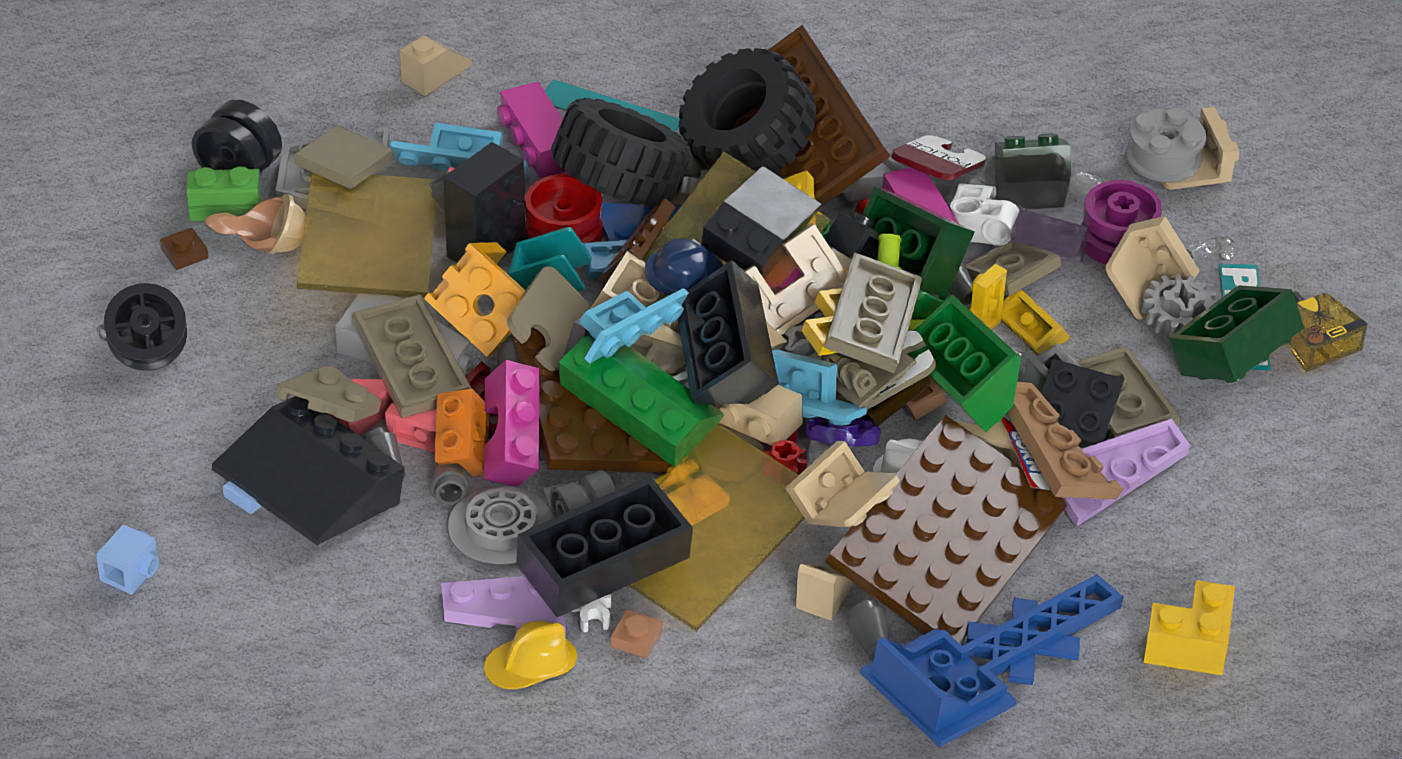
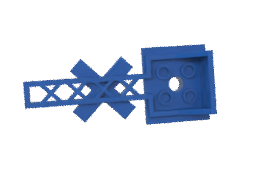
(973, 694)

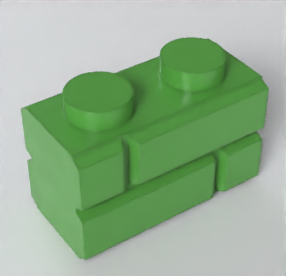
(222, 191)

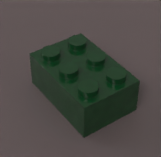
(930, 242)
(1236, 333)

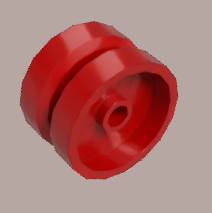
(563, 203)

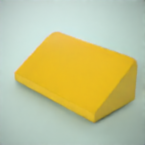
(1032, 322)

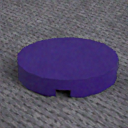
(856, 434)

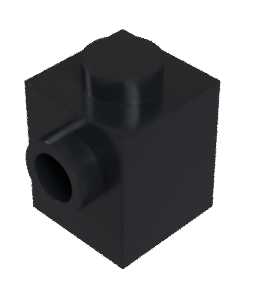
(853, 236)

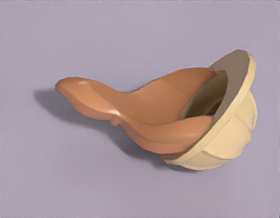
(269, 226)

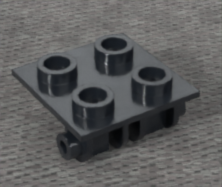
(1082, 399)

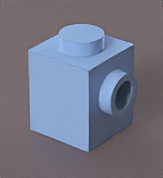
(127, 559)

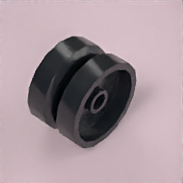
(237, 137)

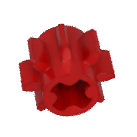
(789, 455)

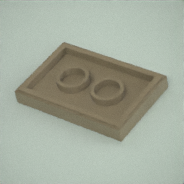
(1140, 399)

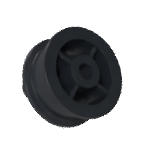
(148, 346)

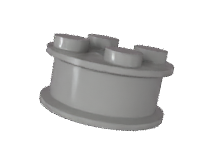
(1166, 144)

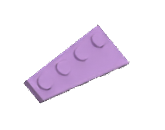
(1131, 462)

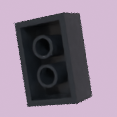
(485, 201)

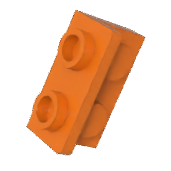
(461, 430)

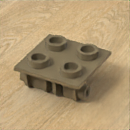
(862, 381)

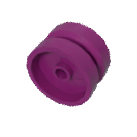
(1111, 210)

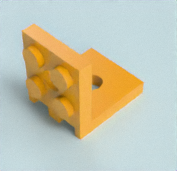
(464, 285)

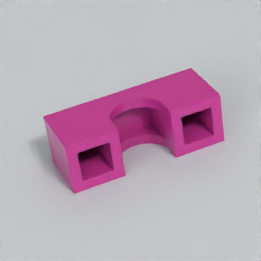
(514, 448)

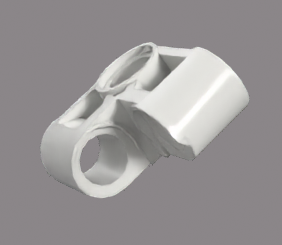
(978, 211)

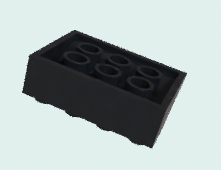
(311, 471)

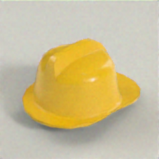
(531, 657)

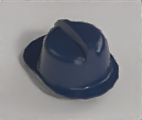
(680, 266)

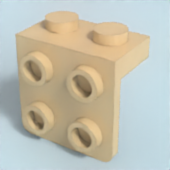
(1217, 154)
(1145, 255)
(838, 489)

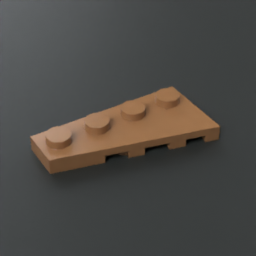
(1057, 449)

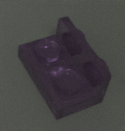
(1051, 234)

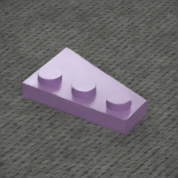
(495, 601)

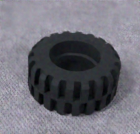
(732, 88)
(620, 152)

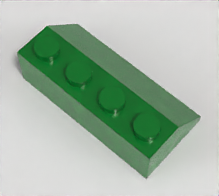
(970, 362)
(639, 399)

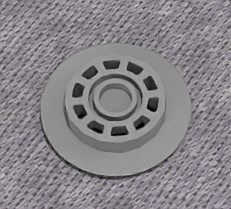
(500, 516)

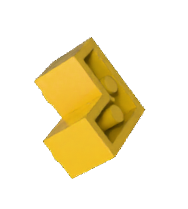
(1195, 635)

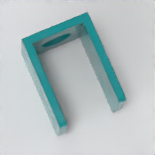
(555, 249)

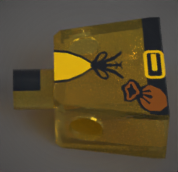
(1328, 331)

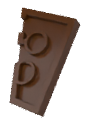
(642, 237)

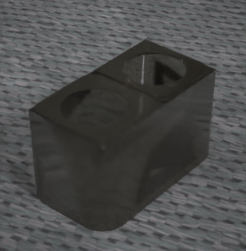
(1032, 181)

